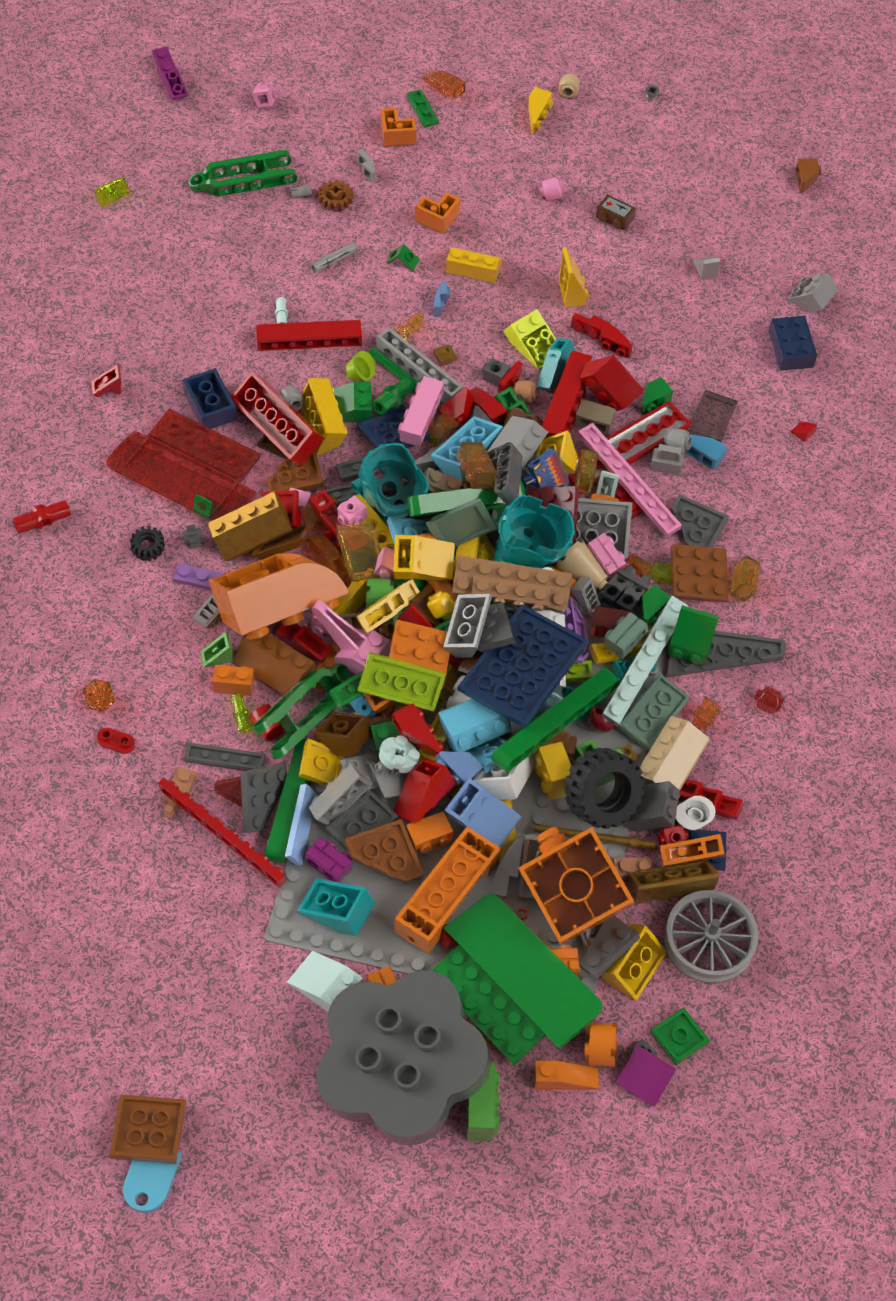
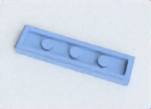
(300, 825)

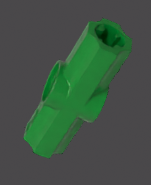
(393, 396)

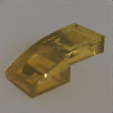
(451, 679)

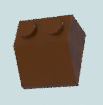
(344, 733)

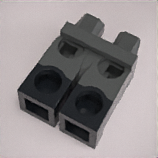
(624, 590)

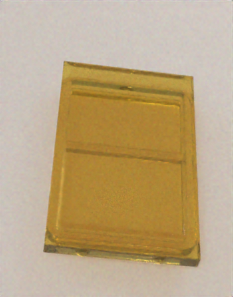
(359, 549)

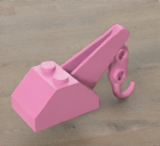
(353, 642)

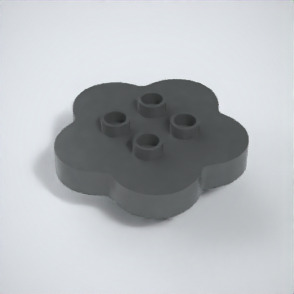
(401, 1056)

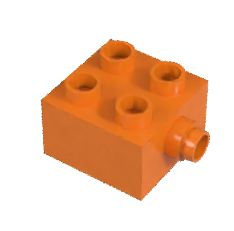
(575, 883)

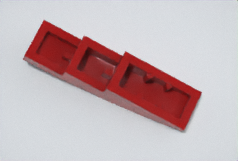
(724, 805)

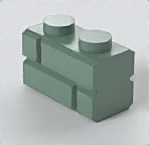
(625, 635)

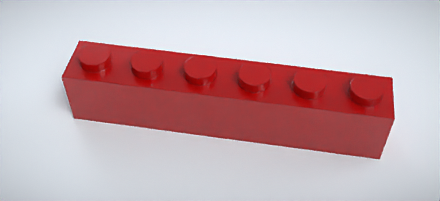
(309, 335)

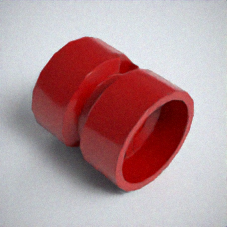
(274, 730)

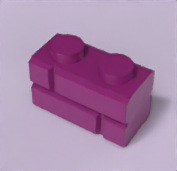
(328, 860)

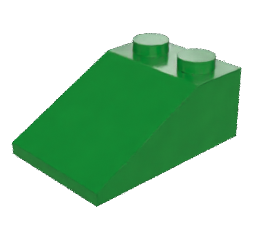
(354, 401)
(693, 635)

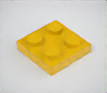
(319, 763)

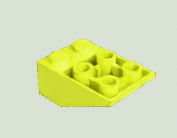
(531, 337)

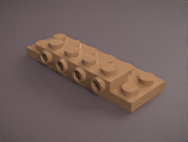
(513, 583)

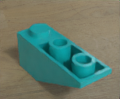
(555, 363)

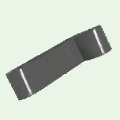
(508, 465)

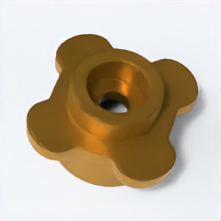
(628, 749)

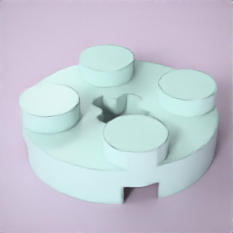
(399, 745)

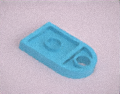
(150, 1180)

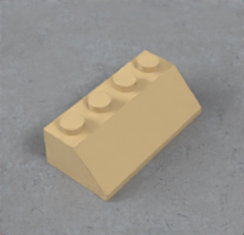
(674, 753)

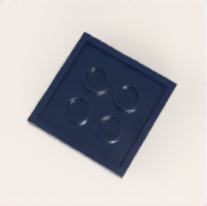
(384, 428)

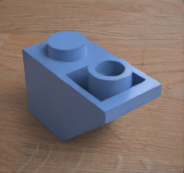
(460, 765)

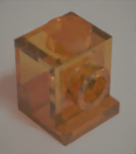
(706, 715)

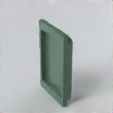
(462, 523)

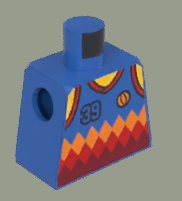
(546, 471)

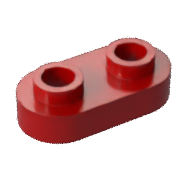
(115, 740)

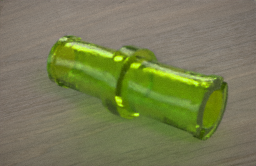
(240, 713)

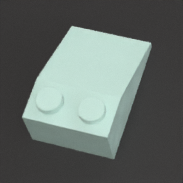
(322, 979)

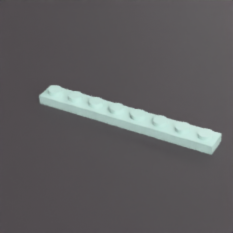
(643, 662)

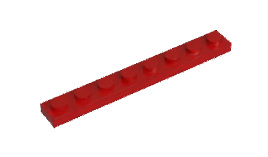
(229, 837)

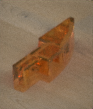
(329, 556)

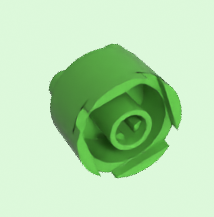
(377, 589)

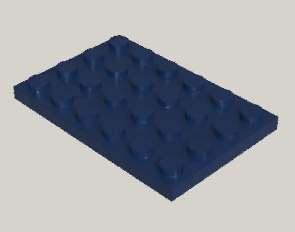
(524, 674)

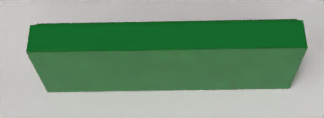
(422, 108)

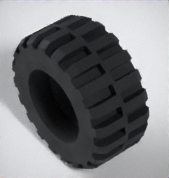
(622, 800)

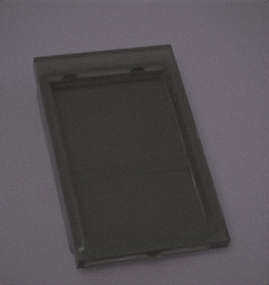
(712, 416)

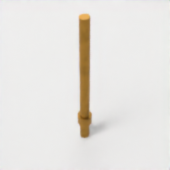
(633, 842)

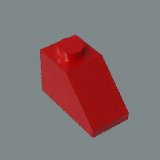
(459, 406)

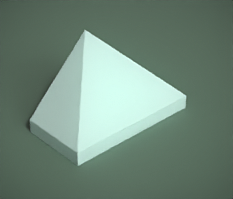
(607, 483)

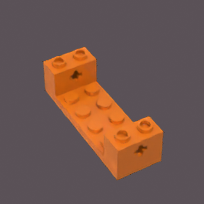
(445, 889)

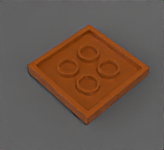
(699, 573)
(148, 1129)

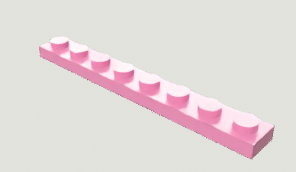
(630, 480)

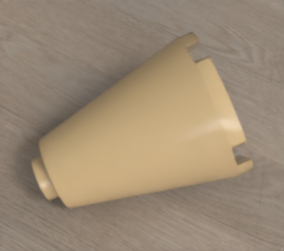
(582, 563)

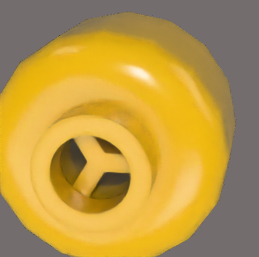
(441, 605)

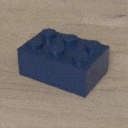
(792, 343)
(209, 399)

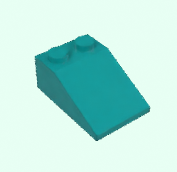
(337, 906)

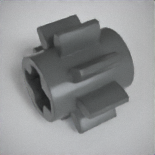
(192, 536)

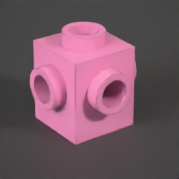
(264, 94)
(352, 512)

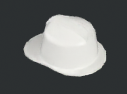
(695, 812)

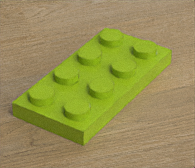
(401, 681)

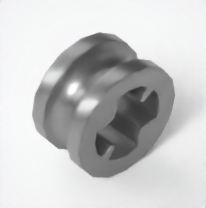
(652, 88)

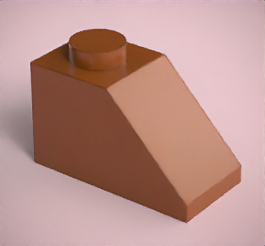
(807, 172)

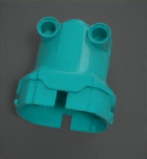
(393, 463)
(548, 533)

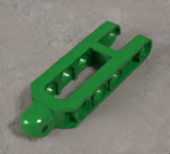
(262, 164)
(328, 680)

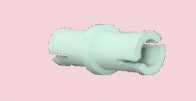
(281, 312)

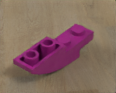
(169, 74)

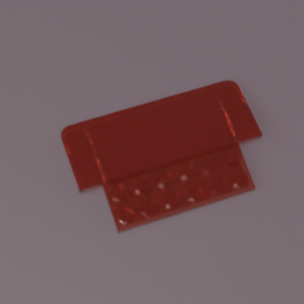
(187, 460)

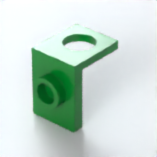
(405, 255)
(196, 507)

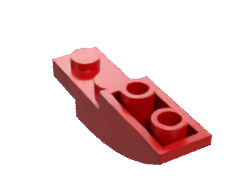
(609, 336)

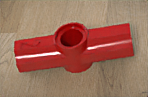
(41, 516)

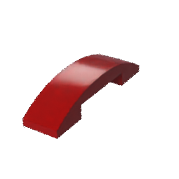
(326, 510)

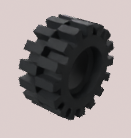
(147, 534)

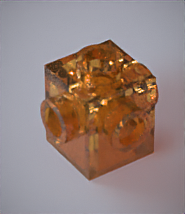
(98, 695)

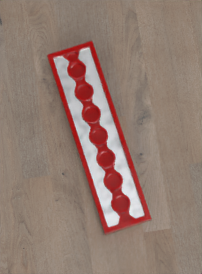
(641, 436)

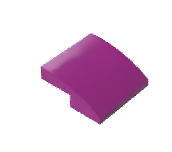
(645, 1075)

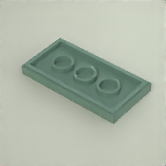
(653, 711)

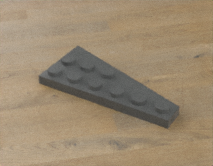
(731, 651)

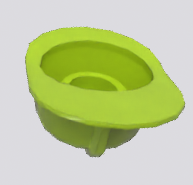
(361, 367)

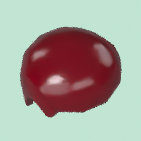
(597, 721)

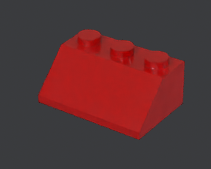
(611, 382)

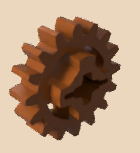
(335, 195)

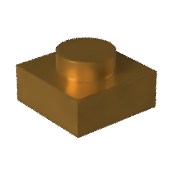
(444, 354)

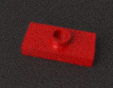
(511, 377)

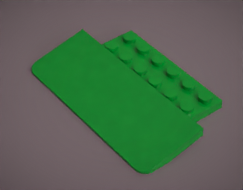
(514, 981)

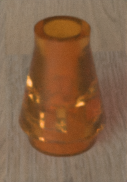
(641, 566)

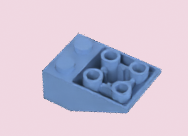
(483, 812)

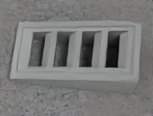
(583, 588)
(203, 610)

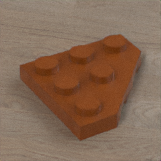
(295, 476)
(386, 851)

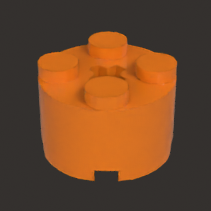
(601, 1044)

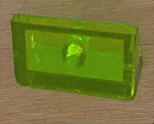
(112, 191)

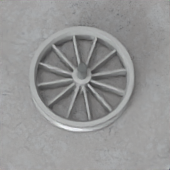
(711, 936)

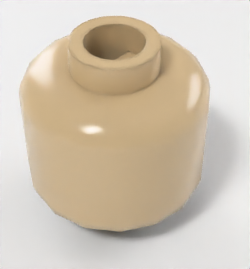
(569, 85)

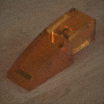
(445, 83)

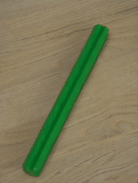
(394, 369)

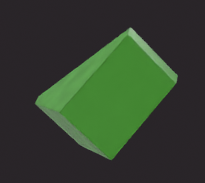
(218, 651)

